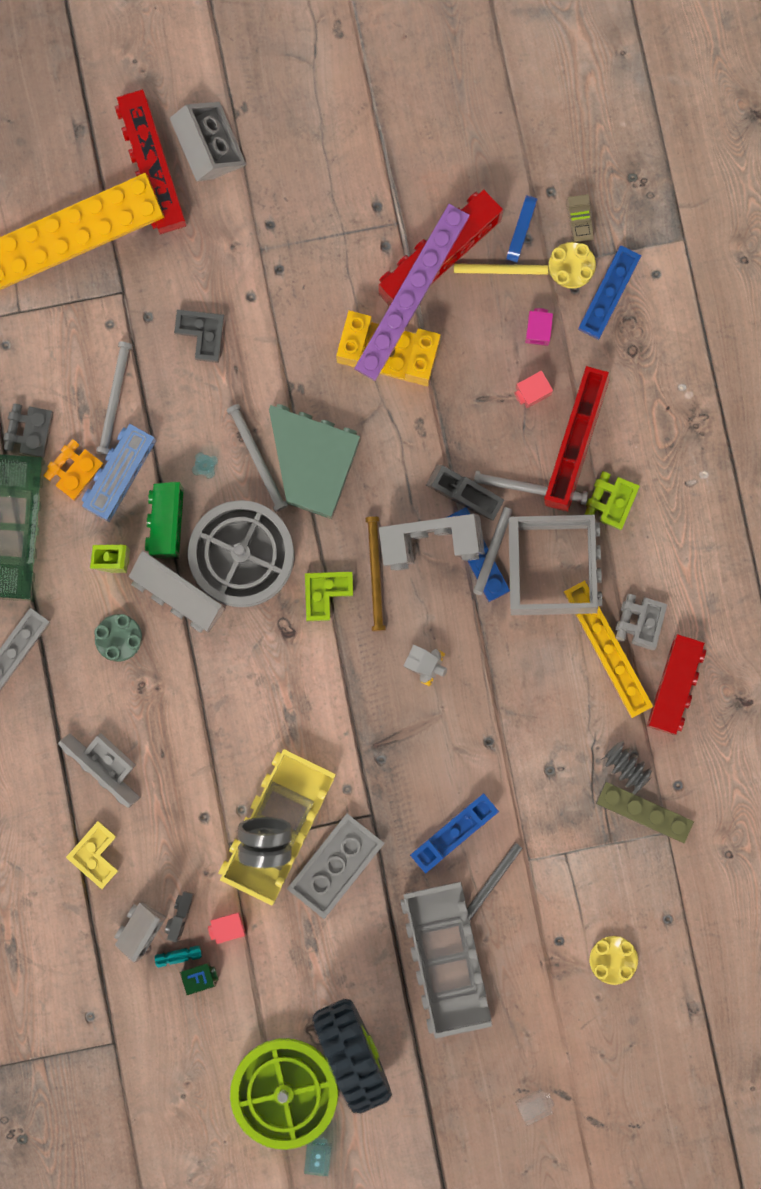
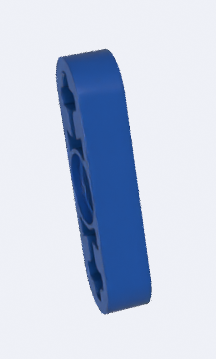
(521, 228)

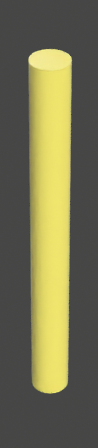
(501, 269)

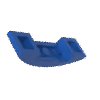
(454, 833)

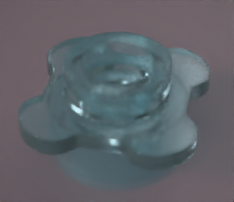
(201, 459)

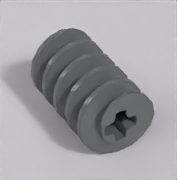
(627, 766)

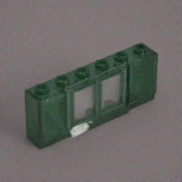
(18, 524)

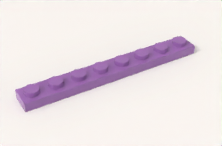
(411, 292)

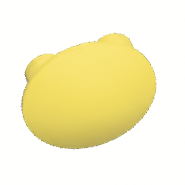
(572, 265)
(613, 960)

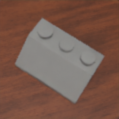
(207, 140)

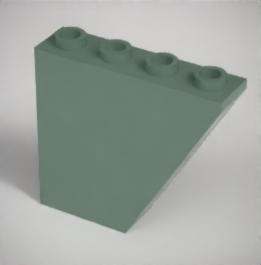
(312, 459)

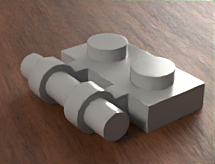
(648, 624)

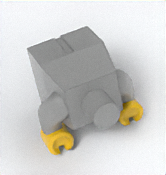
(425, 664)

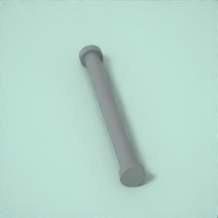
(114, 397)
(257, 458)
(522, 486)

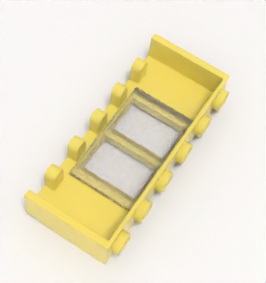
(291, 794)

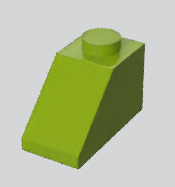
(110, 558)

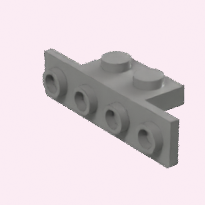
(105, 764)

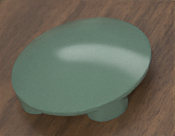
(118, 637)

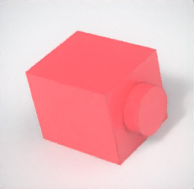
(533, 390)
(226, 928)

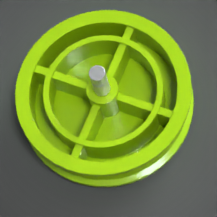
(283, 1094)

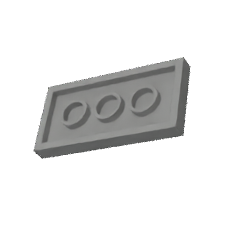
(335, 866)

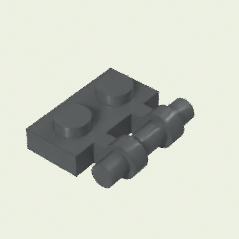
(35, 433)

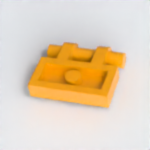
(79, 473)

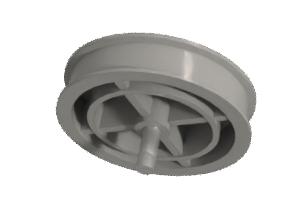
(241, 553)

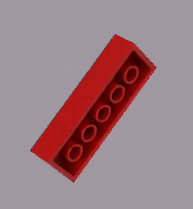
(483, 217)

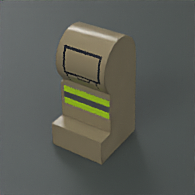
(580, 217)

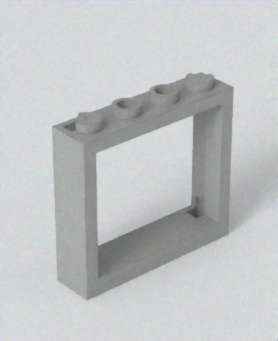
(594, 554)

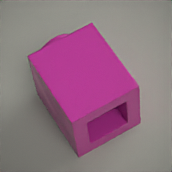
(539, 327)

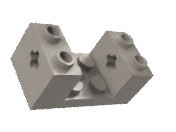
(397, 540)

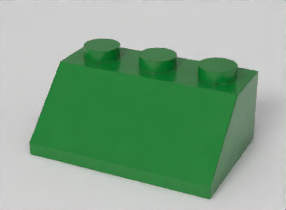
(165, 520)

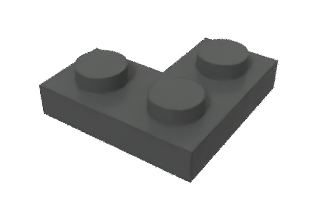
(207, 329)
(176, 924)

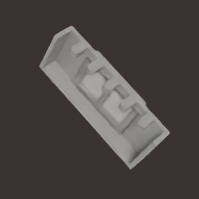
(446, 960)

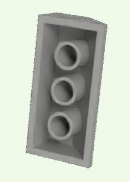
(176, 592)

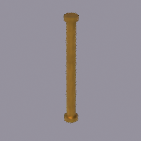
(375, 574)

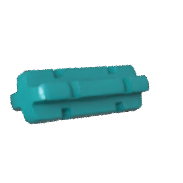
(178, 956)

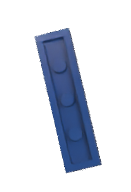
(609, 292)
(495, 584)

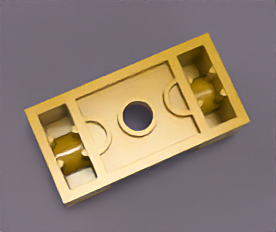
(413, 352)

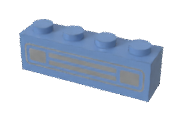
(119, 472)

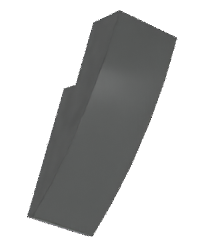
(465, 492)

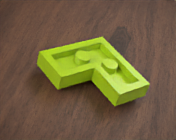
(320, 588)

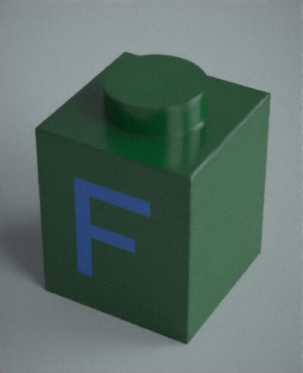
(199, 978)

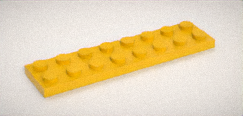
(77, 229)

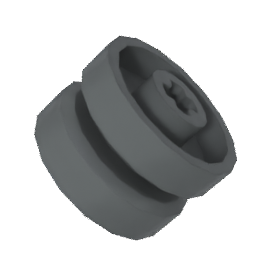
(264, 842)

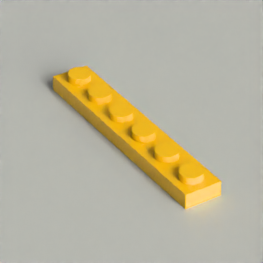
(610, 653)

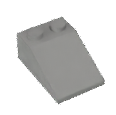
(139, 931)

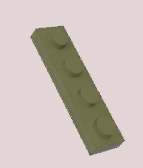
(644, 812)

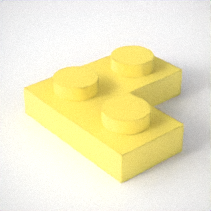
(88, 857)

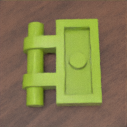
(618, 504)

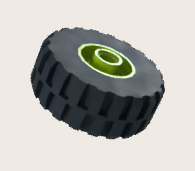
(352, 1056)

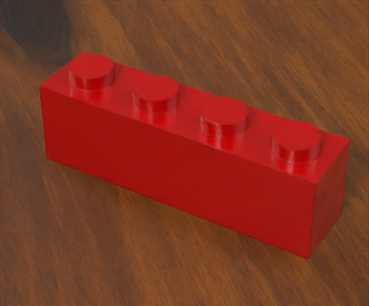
(676, 684)

